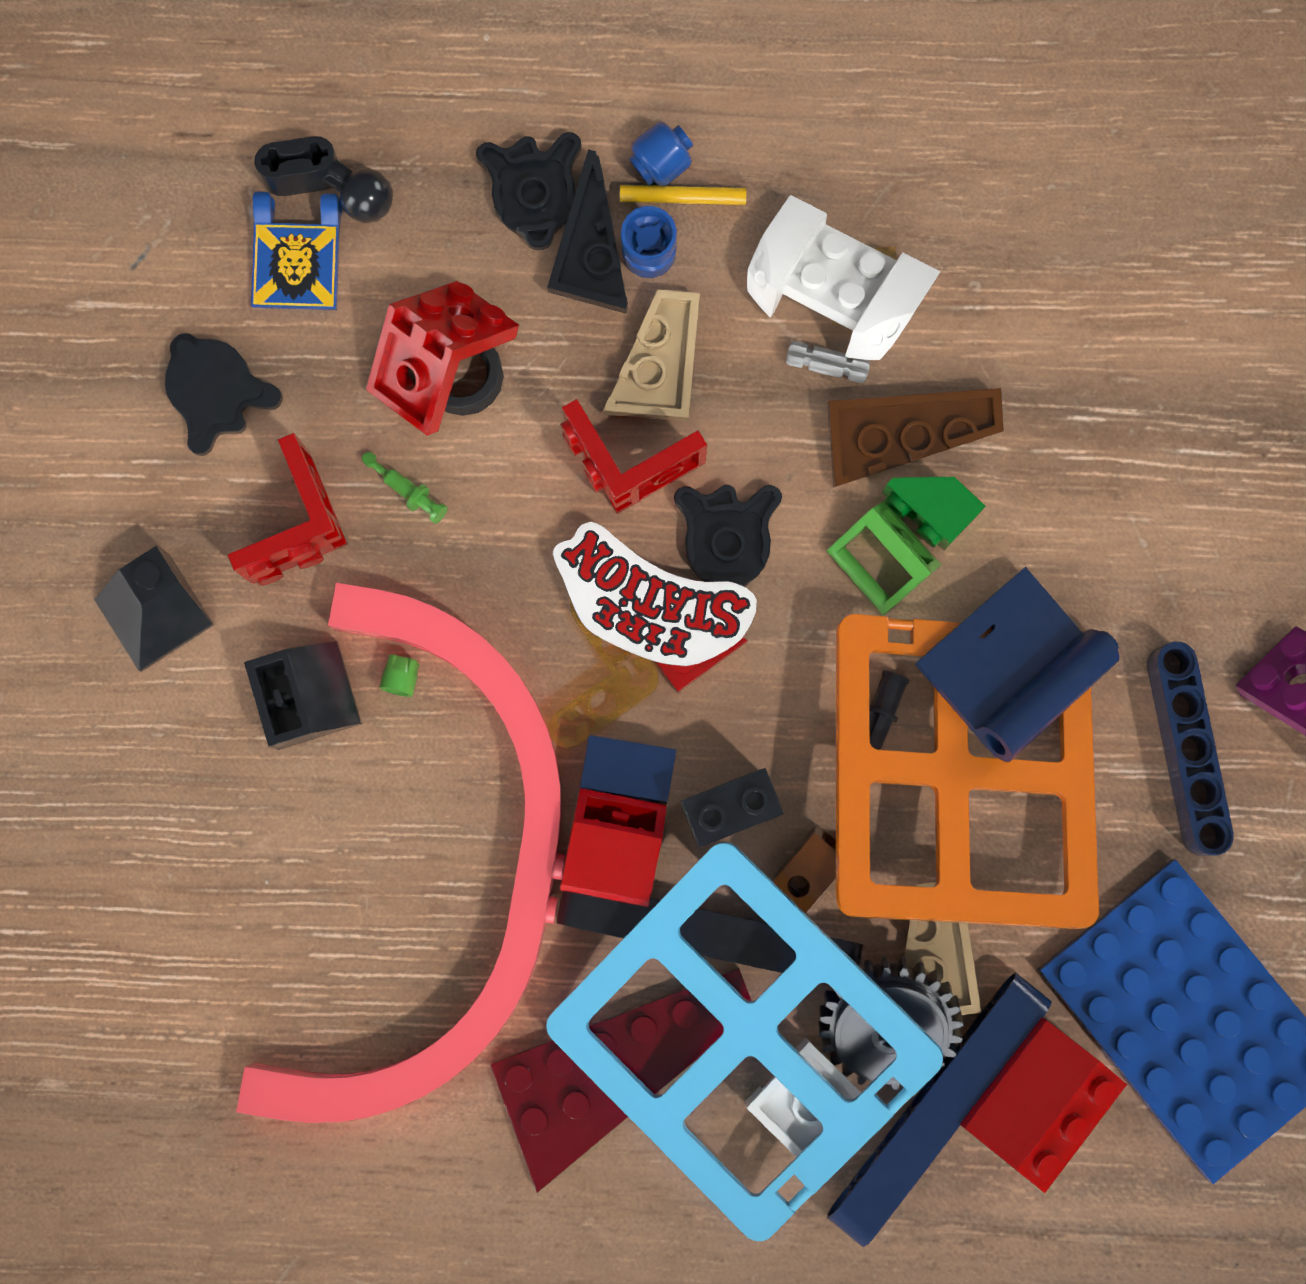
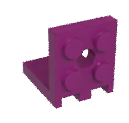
(1270, 680)

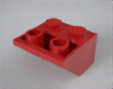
(613, 847)

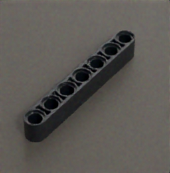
(707, 931)

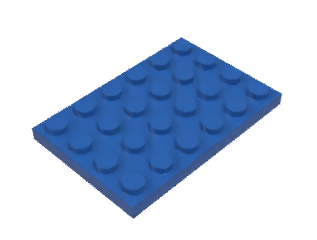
(1188, 1019)

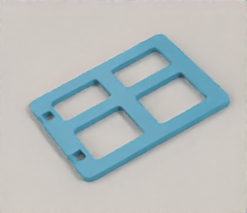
(748, 1031)

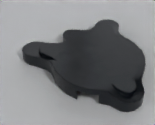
(532, 186)
(212, 389)
(726, 536)

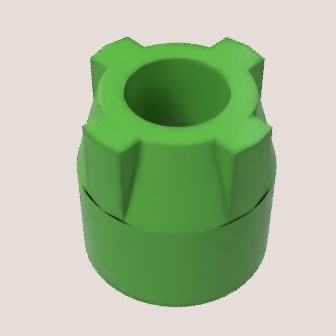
(399, 676)

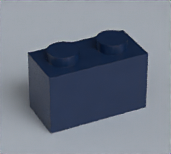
(628, 769)

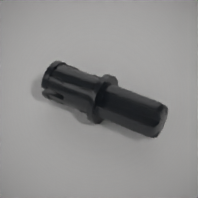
(884, 706)

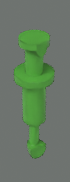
(415, 495)

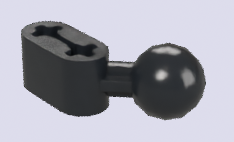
(363, 192)

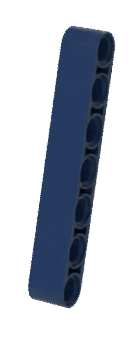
(938, 1110)

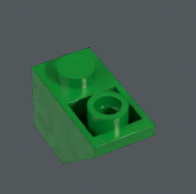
(935, 504)

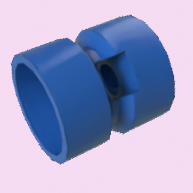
(648, 241)

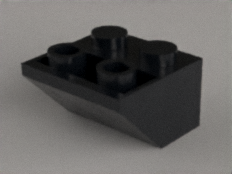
(302, 694)

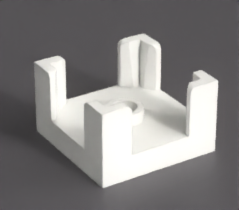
(785, 1113)

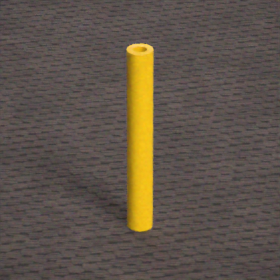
(683, 195)

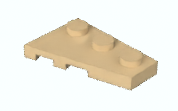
(661, 363)
(949, 951)

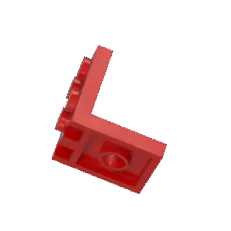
(432, 337)
(639, 481)
(301, 544)

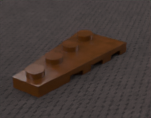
(896, 430)

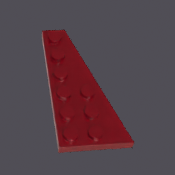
(562, 1110)

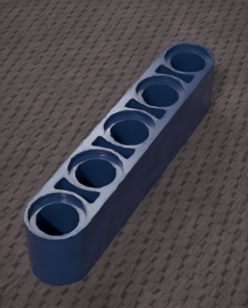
(1205, 766)

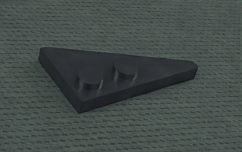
(587, 257)

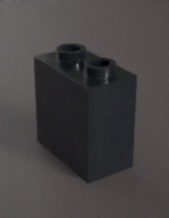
(731, 807)

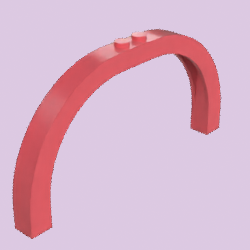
(350, 1096)

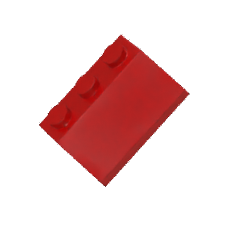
(1043, 1104)

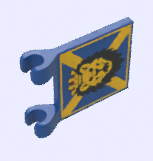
(295, 262)

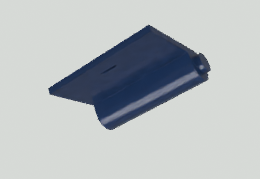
(1020, 671)

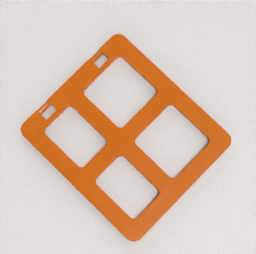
(951, 775)

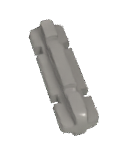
(827, 362)

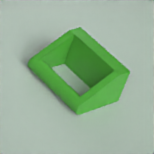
(900, 543)

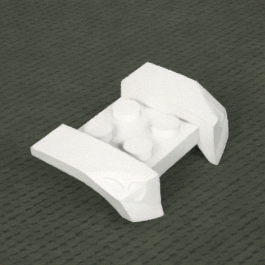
(837, 278)

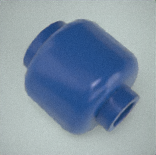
(661, 154)

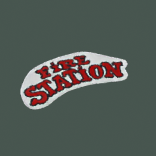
(646, 607)

